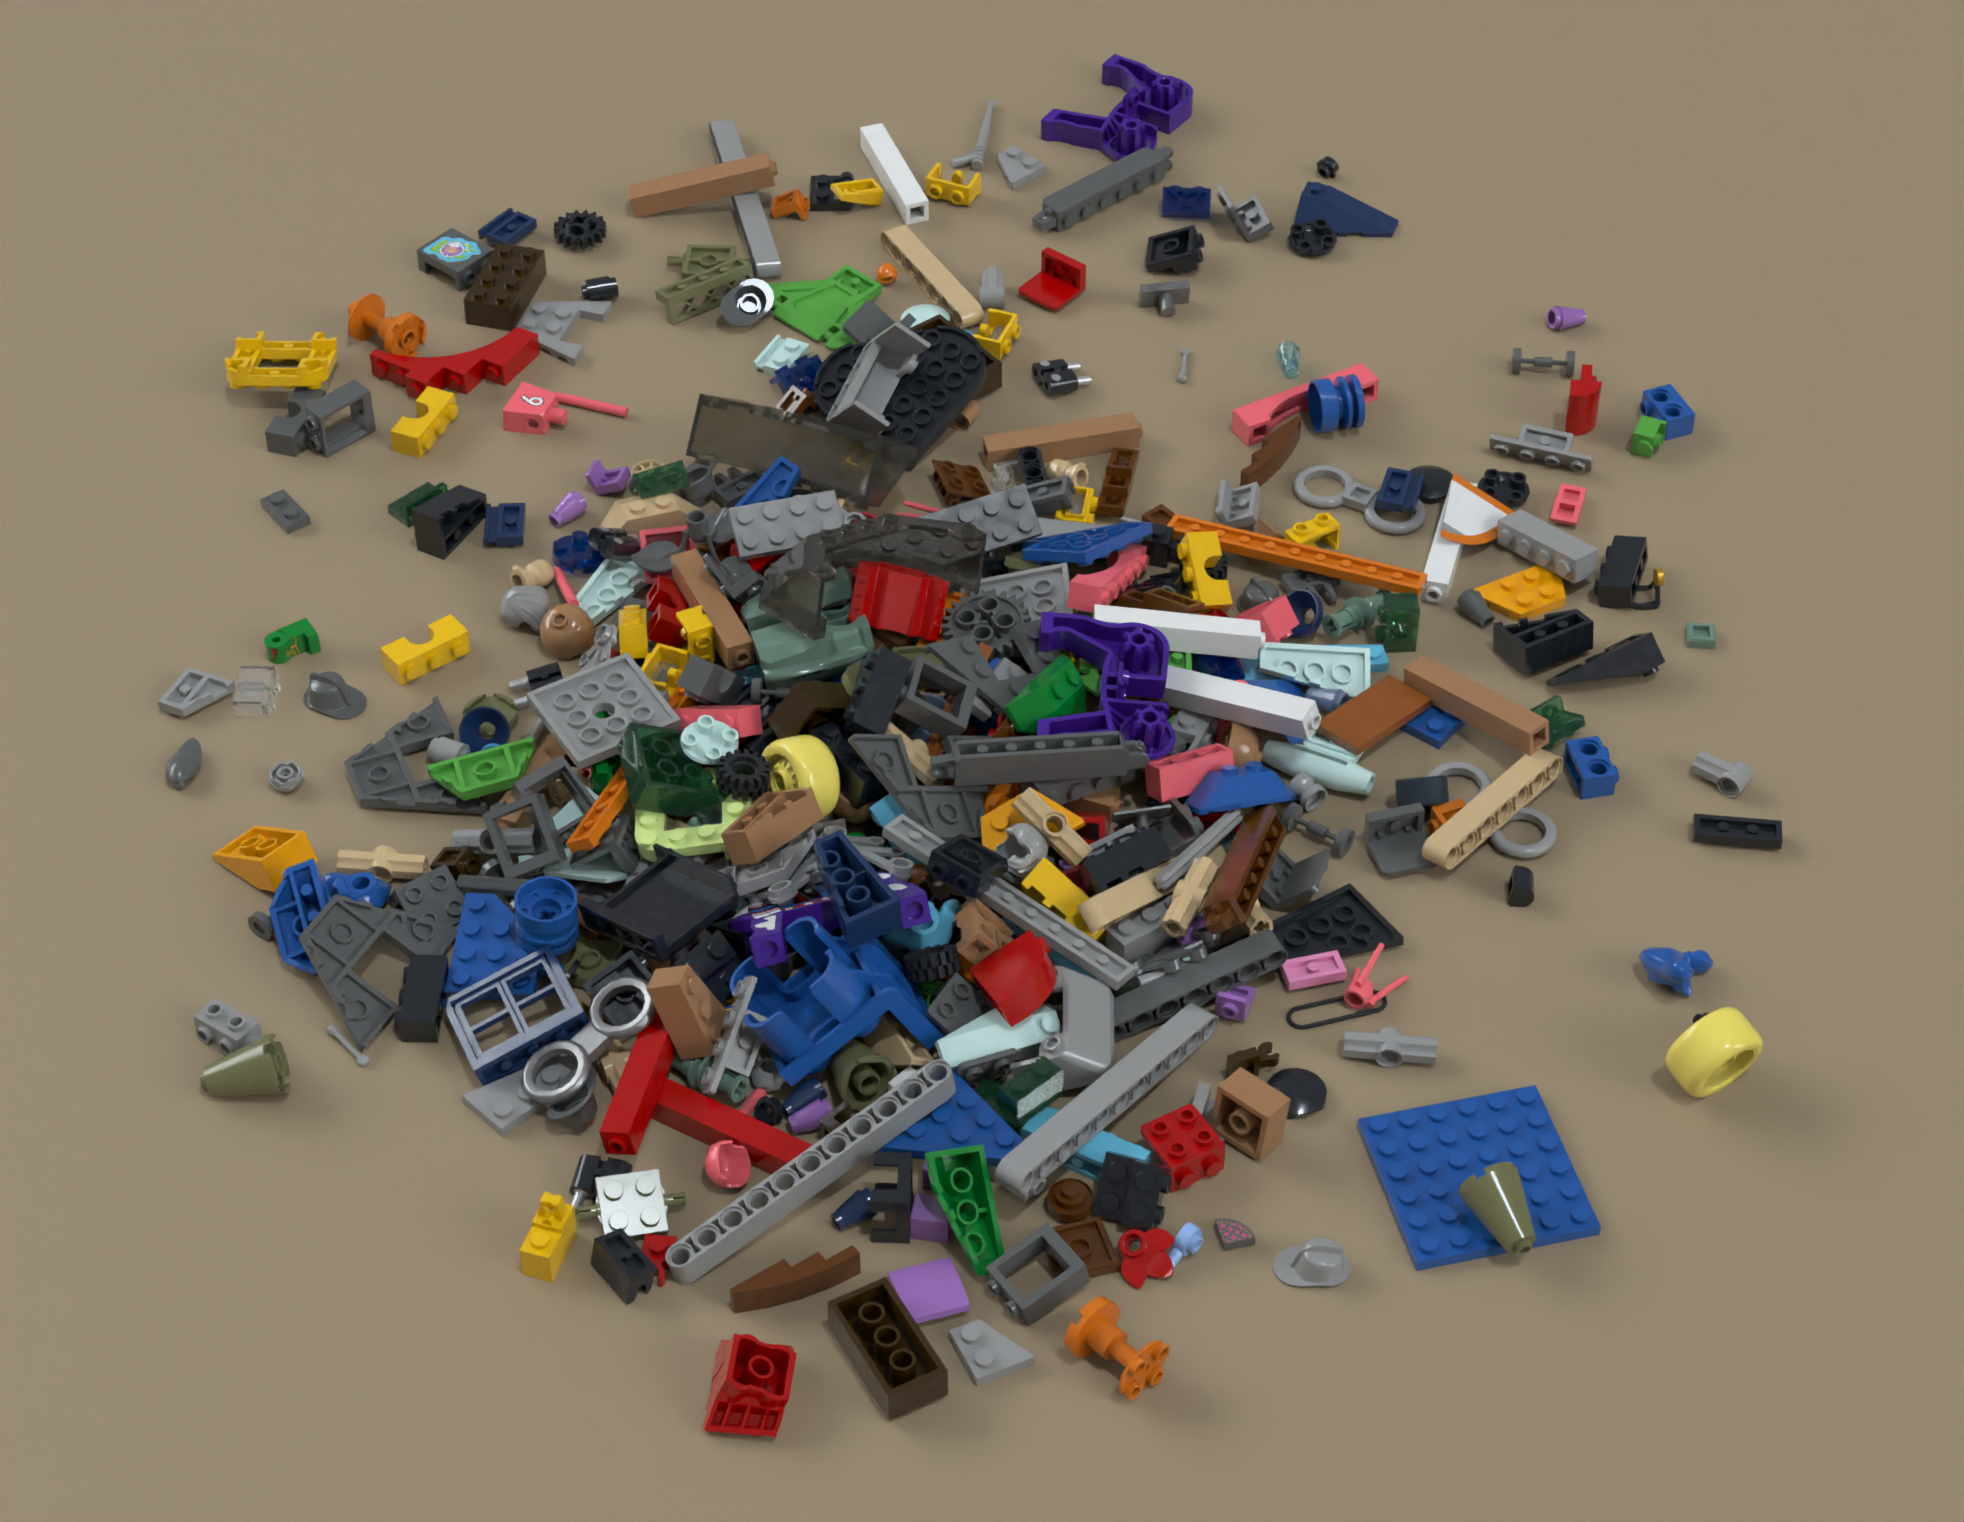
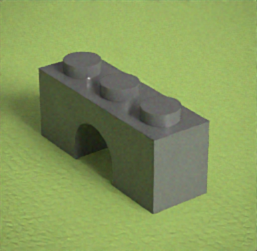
(291, 434)
(709, 682)

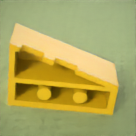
(1059, 895)

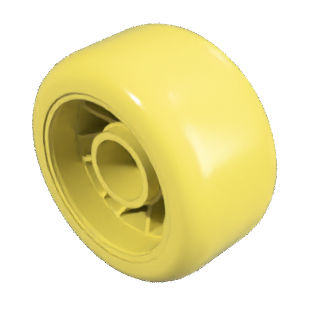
(804, 763)
(1713, 1052)

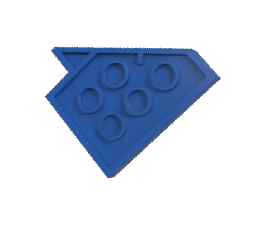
(1086, 544)
(487, 944)
(955, 1124)

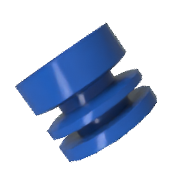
(1336, 403)
(547, 914)

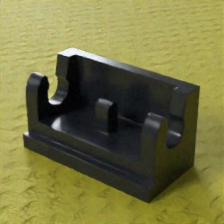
(622, 1264)

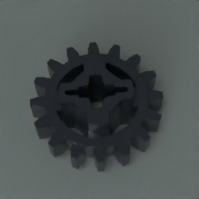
(580, 229)

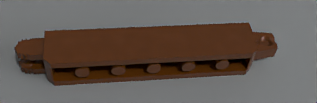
(1244, 869)

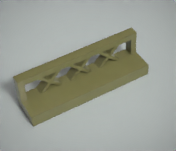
(701, 283)

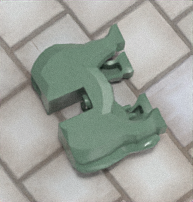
(793, 657)

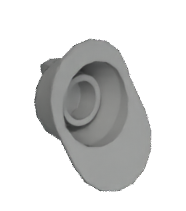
(1313, 1264)

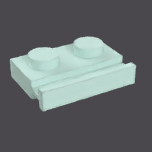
(780, 353)

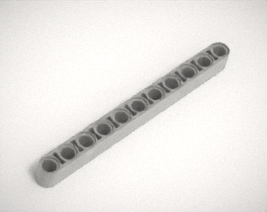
(747, 205)
(1106, 1099)
(881, 1123)

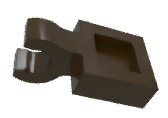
(1252, 1059)

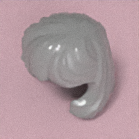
(524, 605)
(1023, 849)

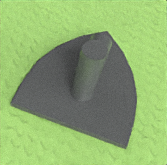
(1141, 817)

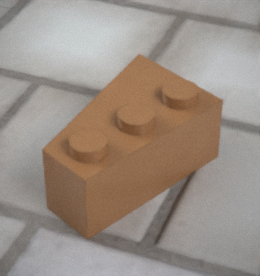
(770, 824)
(687, 1010)

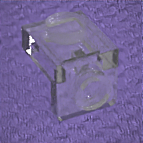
(1004, 475)

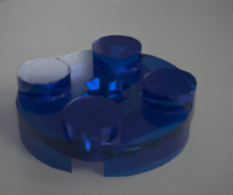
(575, 553)

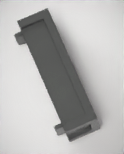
(1051, 495)

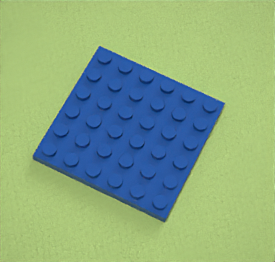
(1436, 1147)

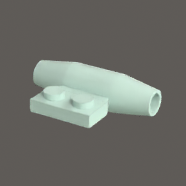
(1323, 761)

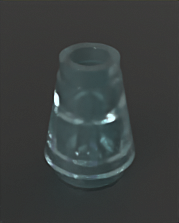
(1288, 357)

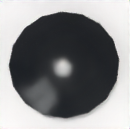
(1312, 238)
(1436, 483)
(1505, 487)
(1303, 1088)

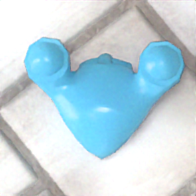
(928, 934)

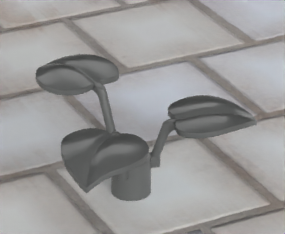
(700, 529)

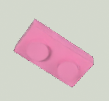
(1313, 970)

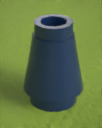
(803, 1095)
(853, 1210)

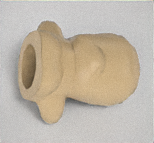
(1077, 473)
(534, 574)

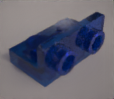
(1186, 202)
(800, 375)
(1219, 666)

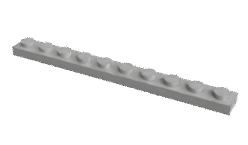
(1023, 911)

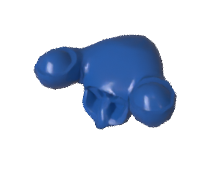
(359, 887)
(1673, 967)

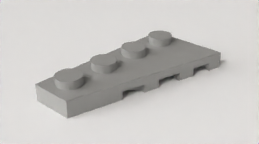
(504, 1101)

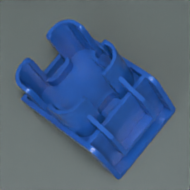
(830, 999)

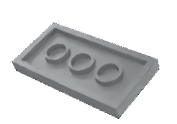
(782, 523)

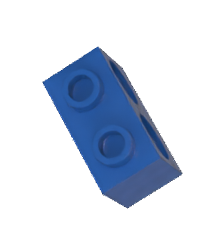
(1668, 405)
(1590, 767)

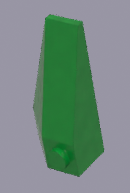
(966, 1195)

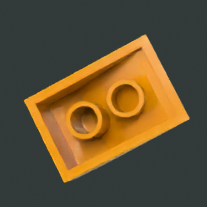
(264, 854)

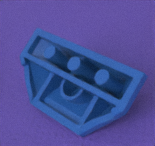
(1238, 788)
(294, 907)

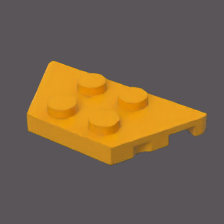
(1525, 593)
(1000, 819)

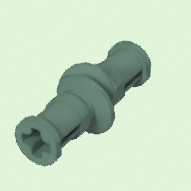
(1355, 615)
(734, 1086)

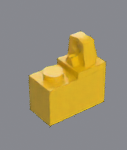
(549, 1238)

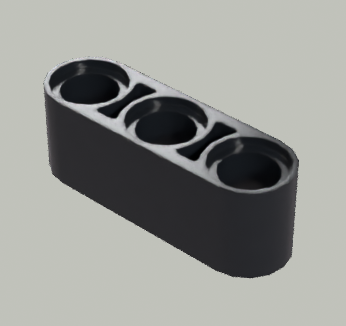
(1031, 466)

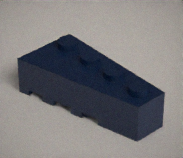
(856, 891)

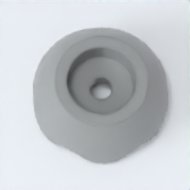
(286, 776)
(766, 1075)

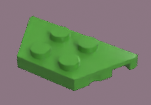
(484, 770)

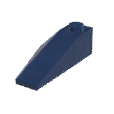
(1343, 212)

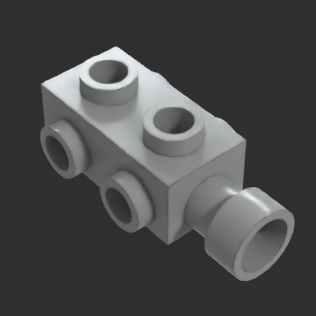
(225, 1026)

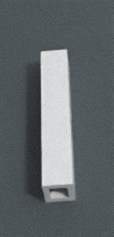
(894, 174)
(1441, 564)
(1193, 632)
(1241, 703)

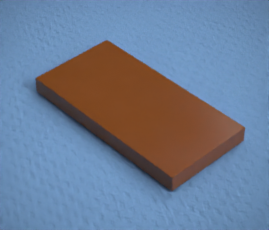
(1373, 714)

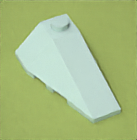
(993, 1034)

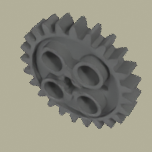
(987, 620)

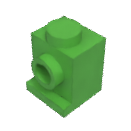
(1648, 436)

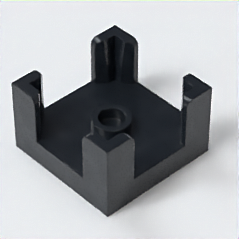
(893, 1197)

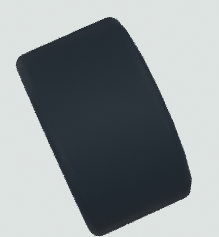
(1427, 790)

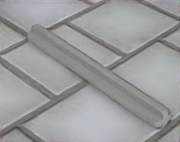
(1198, 848)

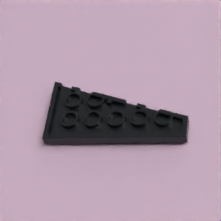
(1331, 923)

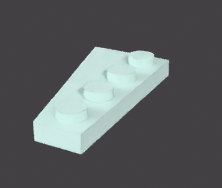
(610, 587)
(1318, 665)

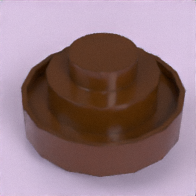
(1070, 1199)

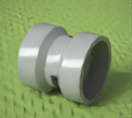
(1307, 792)

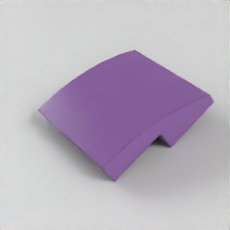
(930, 1290)

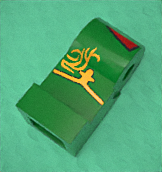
(291, 641)

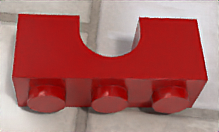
(664, 601)

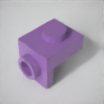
(607, 481)
(1235, 1002)

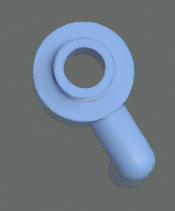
(1186, 1242)

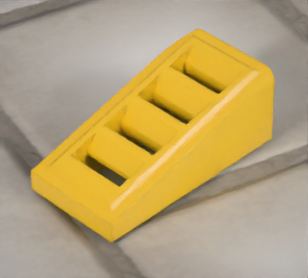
(859, 191)

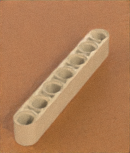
(932, 276)
(1492, 808)
(1132, 895)

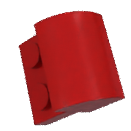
(1583, 403)

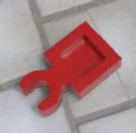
(655, 1249)

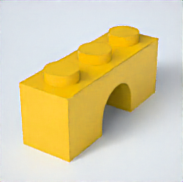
(434, 413)
(1199, 552)
(633, 631)
(409, 661)

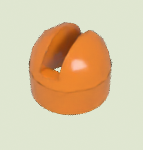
(886, 273)

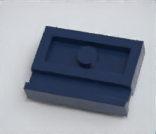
(507, 228)
(1400, 490)
(505, 524)

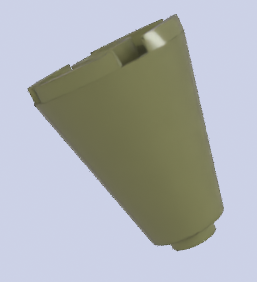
(249, 1071)
(861, 1074)
(1501, 1206)

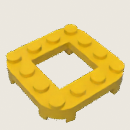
(315, 358)

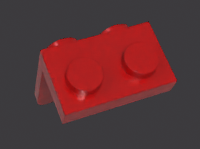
(1057, 282)
(1186, 1145)

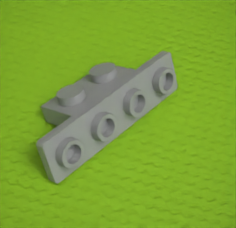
(1544, 445)
(1195, 728)
(739, 1044)

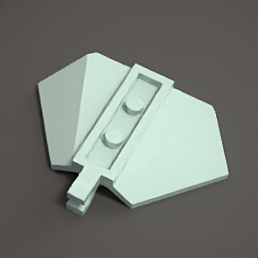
(598, 870)

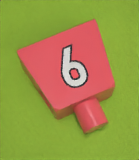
(532, 410)

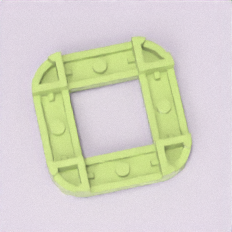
(705, 839)

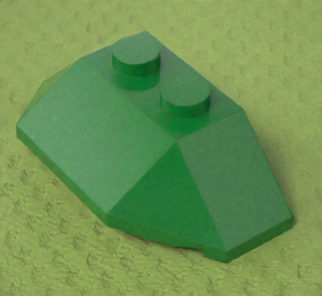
(1051, 694)

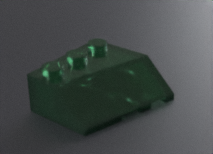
(662, 775)

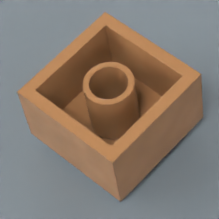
(1250, 1114)

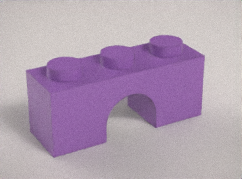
(927, 1217)

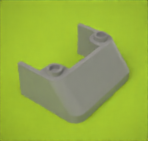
(876, 377)
(1087, 1039)

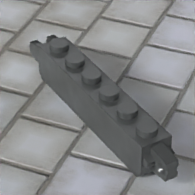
(1103, 189)
(1039, 758)

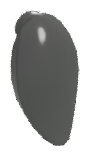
(184, 763)

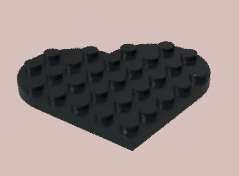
(926, 399)

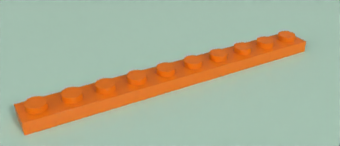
(1306, 557)
(612, 798)

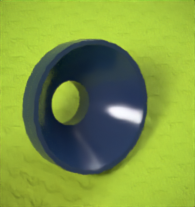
(1302, 601)
(470, 728)

